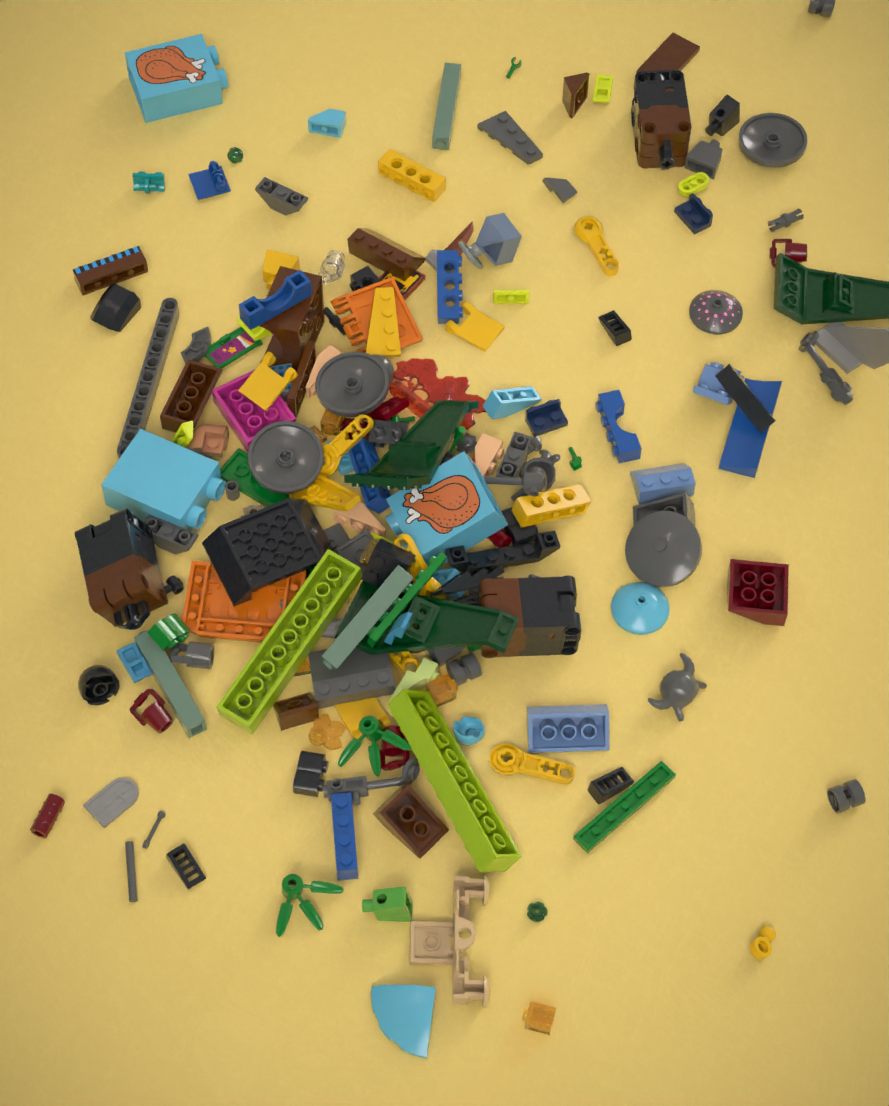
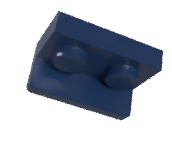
(694, 214)
(545, 417)

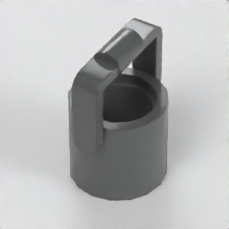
(197, 656)

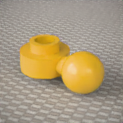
(761, 945)

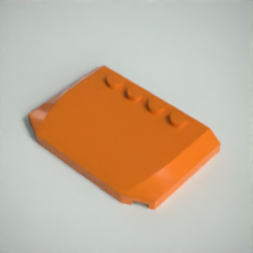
(212, 615)

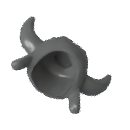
(545, 462)
(678, 688)

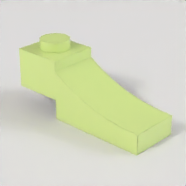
(425, 673)

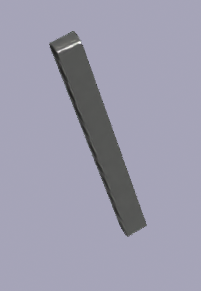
(150, 373)

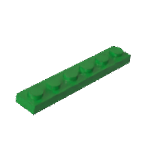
(399, 604)
(624, 806)

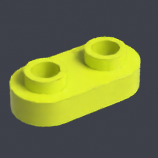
(692, 184)

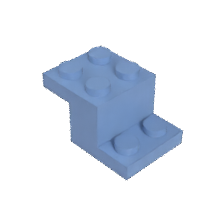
(711, 387)

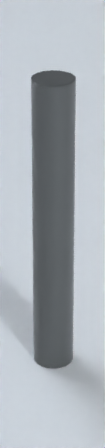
(131, 874)

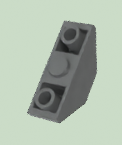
(280, 197)
(515, 456)
(170, 536)

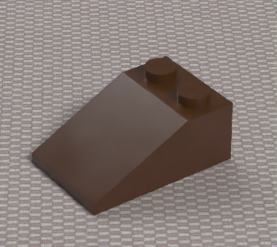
(411, 821)

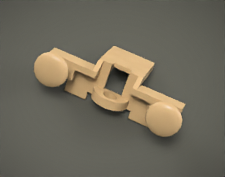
(432, 941)

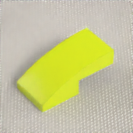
(602, 88)

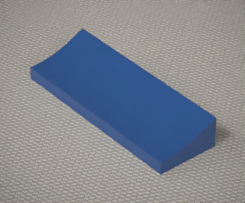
(744, 440)

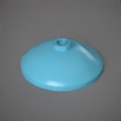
(637, 616)

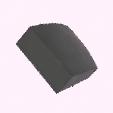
(561, 187)

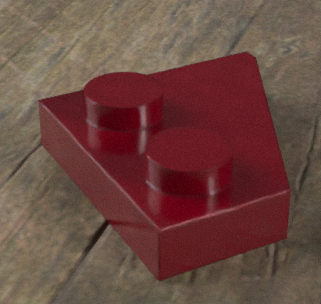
(388, 409)

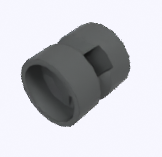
(825, 7)
(465, 668)
(845, 796)

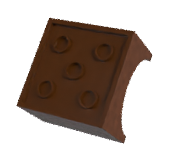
(297, 324)

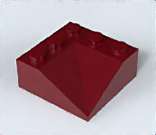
(758, 591)

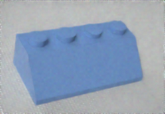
(568, 728)

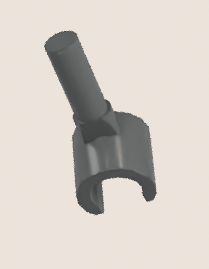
(536, 444)

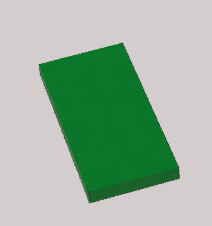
(238, 470)

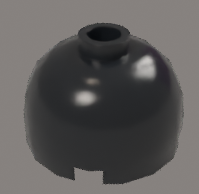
(98, 684)

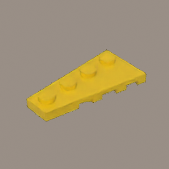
(383, 327)
(328, 494)

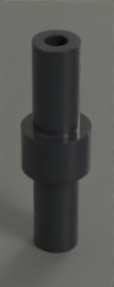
(334, 320)

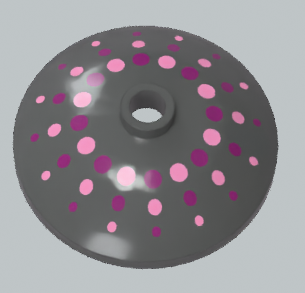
(715, 312)

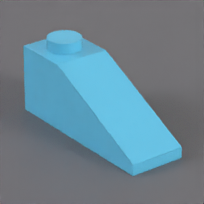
(510, 401)

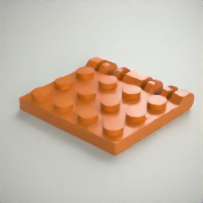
(360, 306)

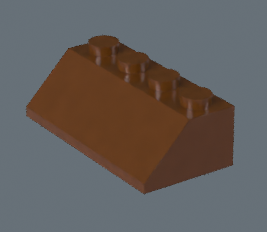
(384, 253)
(189, 395)

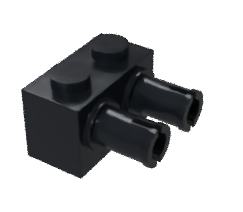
(386, 432)

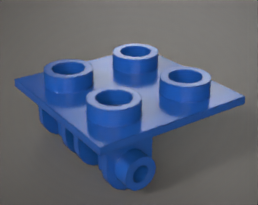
(209, 181)

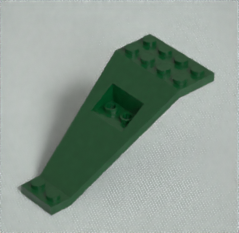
(825, 296)
(419, 451)
(443, 625)

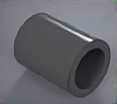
(232, 490)

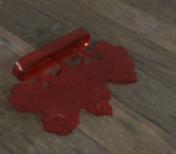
(437, 389)

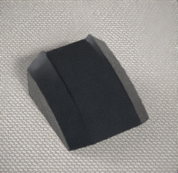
(116, 308)

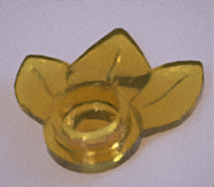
(329, 731)

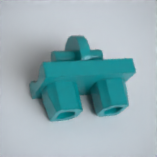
(148, 182)

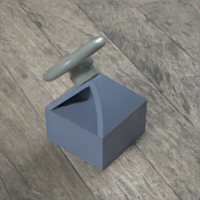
(496, 239)

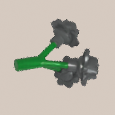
(464, 442)

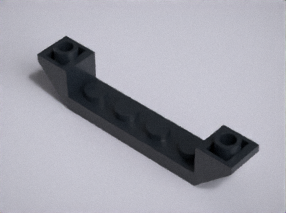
(508, 556)

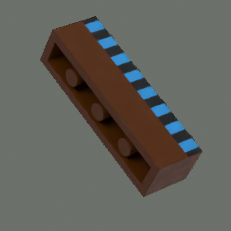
(110, 270)

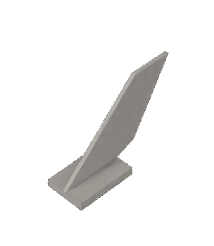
(854, 345)

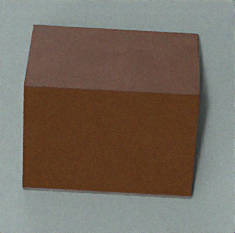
(575, 92)
(296, 711)

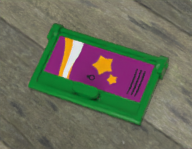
(238, 345)

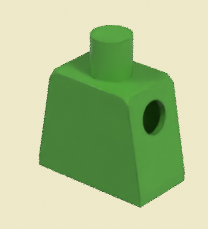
(390, 904)

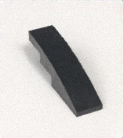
(745, 398)
(466, 581)

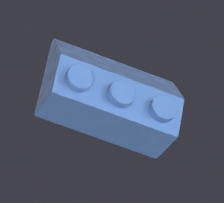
(662, 482)

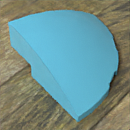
(405, 1015)

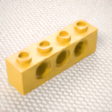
(411, 175)
(551, 505)

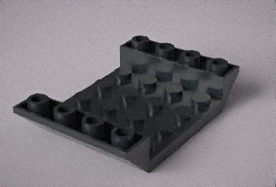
(266, 547)

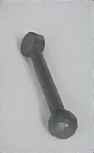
(161, 814)

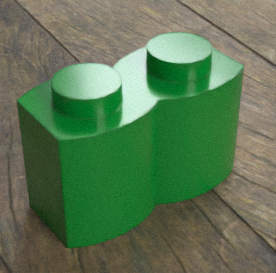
(169, 632)

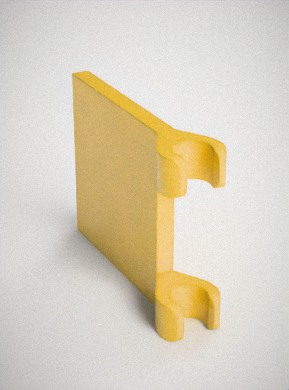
(477, 328)
(265, 384)
(353, 712)

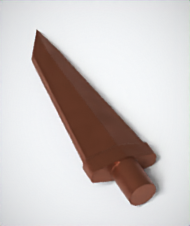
(463, 236)

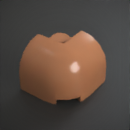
(209, 440)

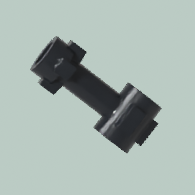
(174, 584)

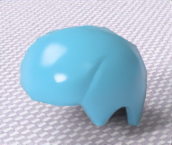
(469, 730)

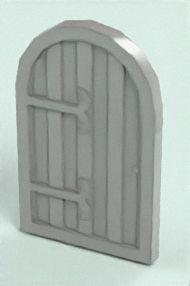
(112, 801)

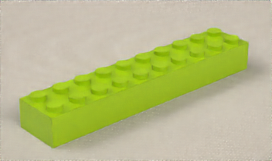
(289, 642)
(454, 781)

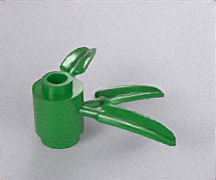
(373, 731)
(295, 892)

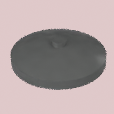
(772, 140)
(352, 384)
(285, 457)
(663, 549)

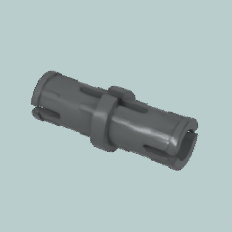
(785, 220)

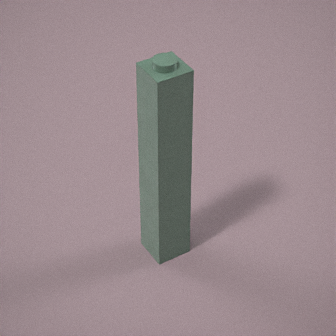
(446, 106)
(366, 618)
(171, 685)

